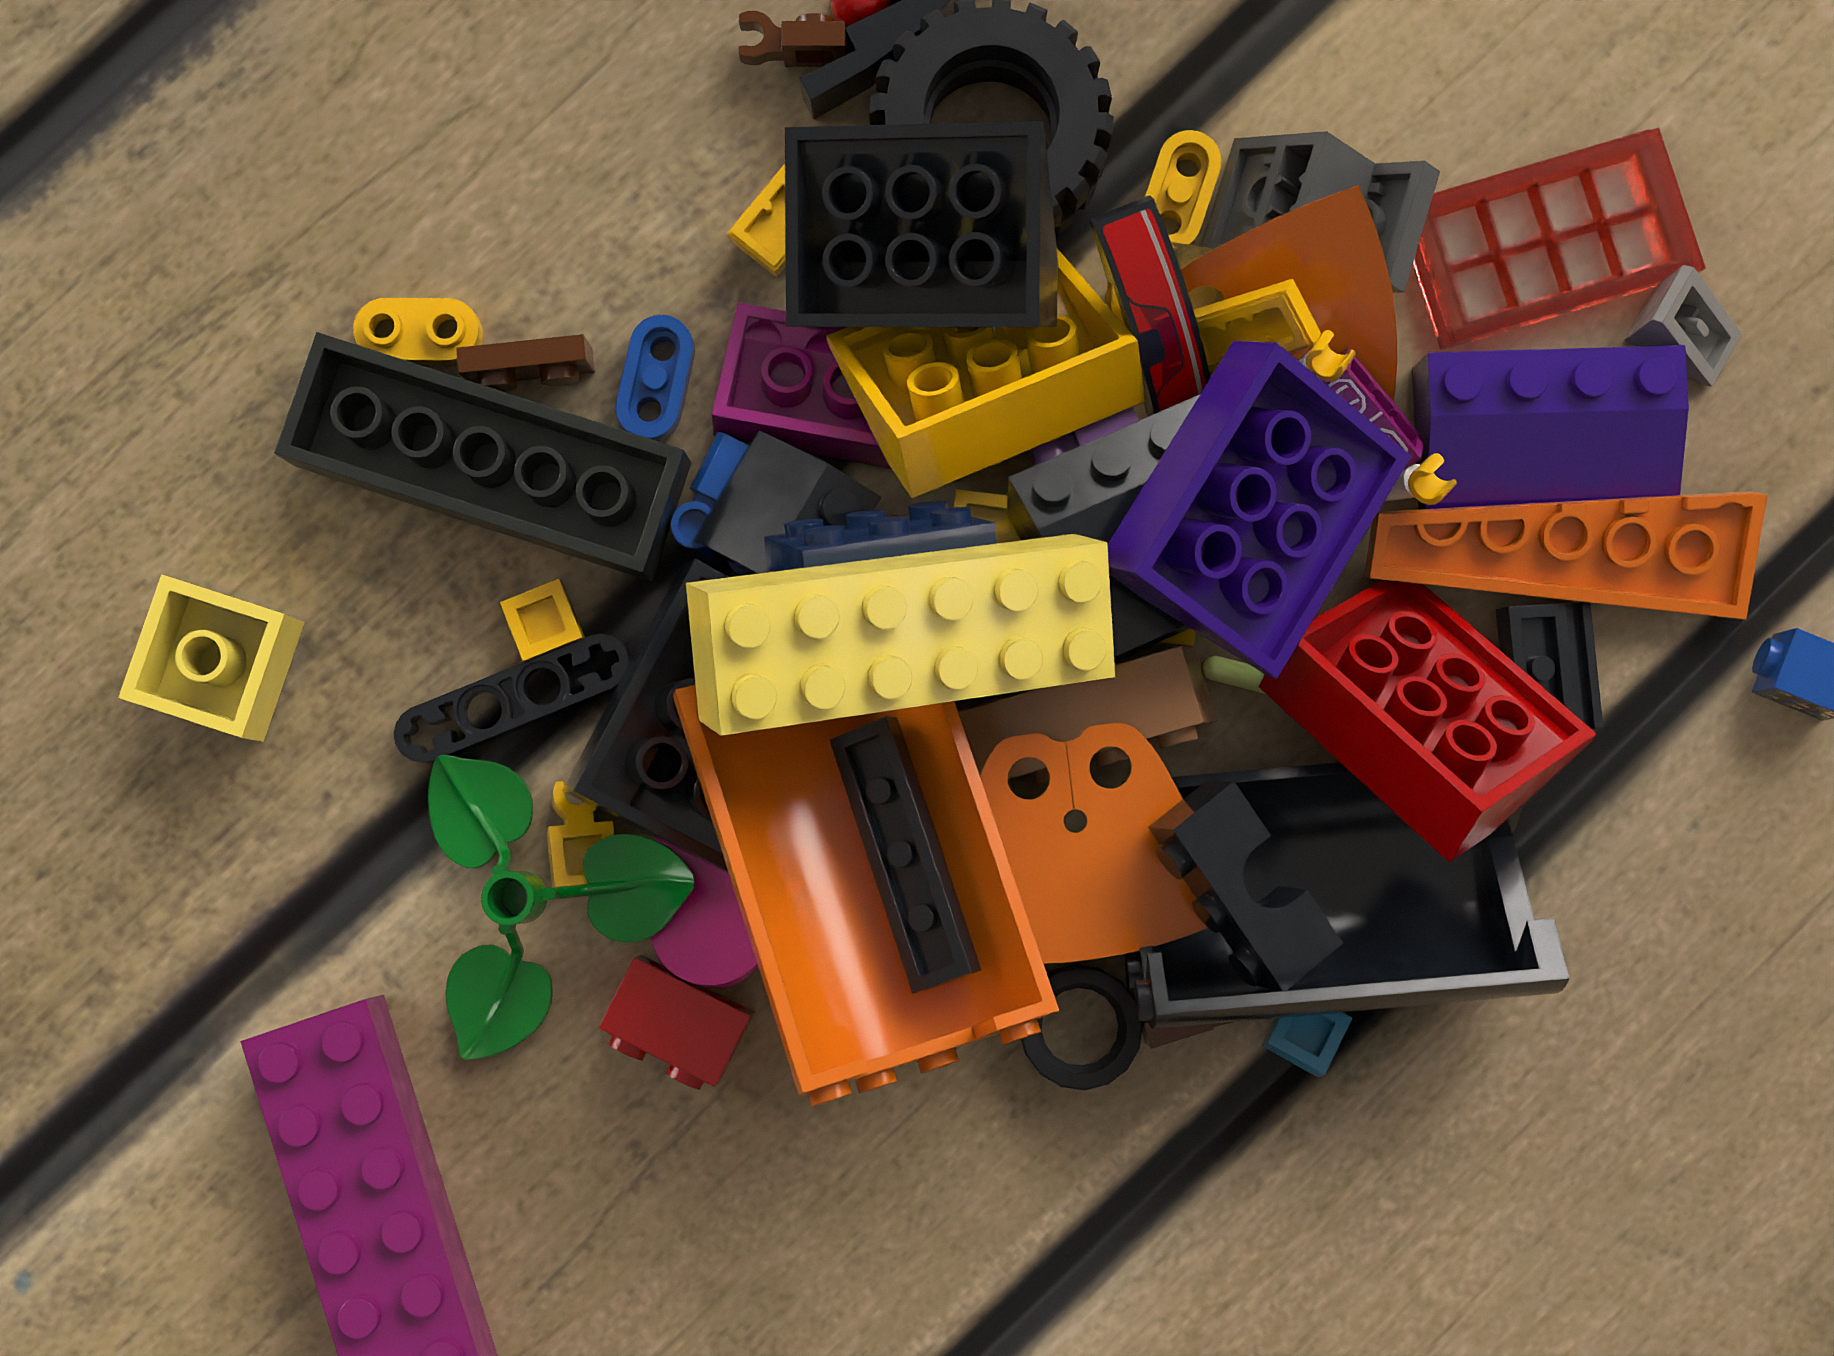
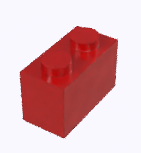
(675, 1022)

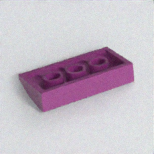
(790, 389)

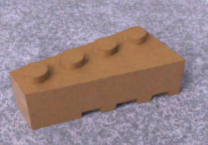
(1155, 694)

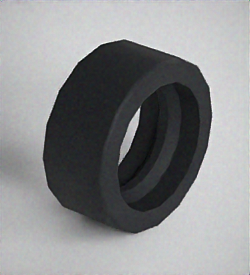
(1121, 1053)

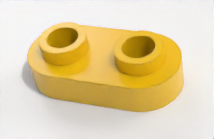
(1181, 196)
(416, 329)

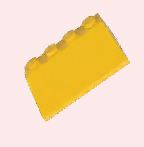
(979, 395)

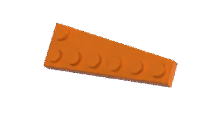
(1623, 552)

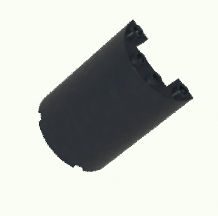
(1404, 913)

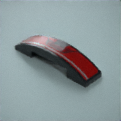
(1153, 302)

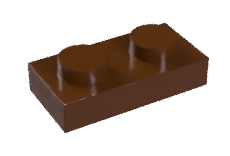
(552, 359)

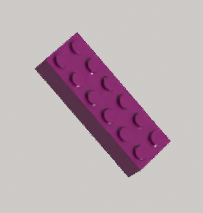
(366, 1186)

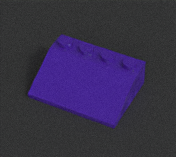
(1553, 423)
(1256, 505)

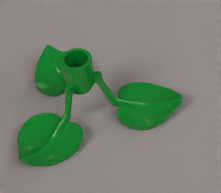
(631, 893)

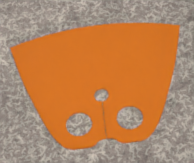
(1336, 265)
(1100, 886)

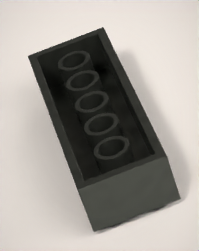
(483, 456)

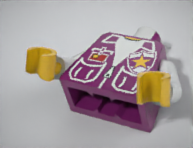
(1358, 387)

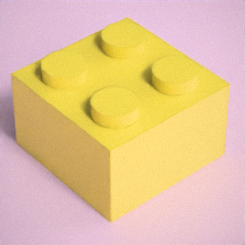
(211, 659)

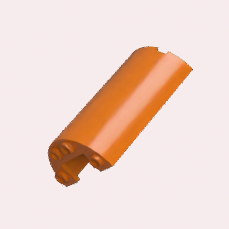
(820, 915)

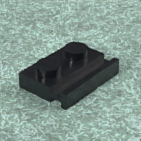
(1557, 651)

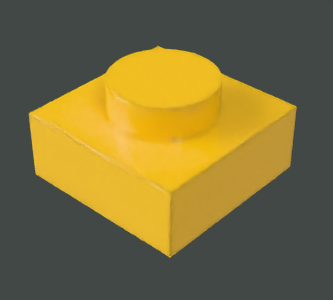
(542, 619)

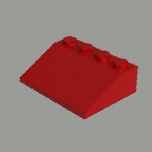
(1426, 712)

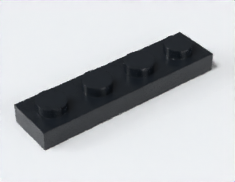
(905, 854)

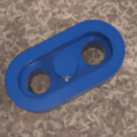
(654, 380)

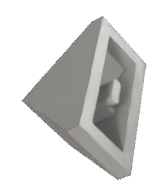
(1687, 314)

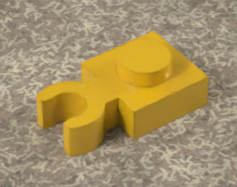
(570, 841)

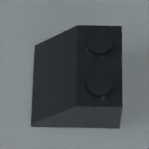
(772, 488)

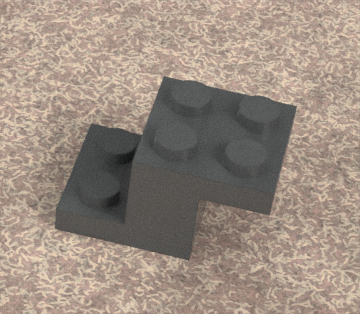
(1291, 170)

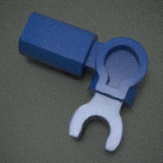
(707, 484)

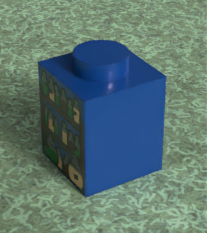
(1797, 672)

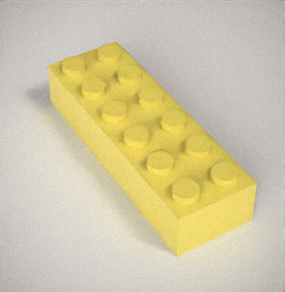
(899, 632)

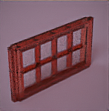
(1553, 238)

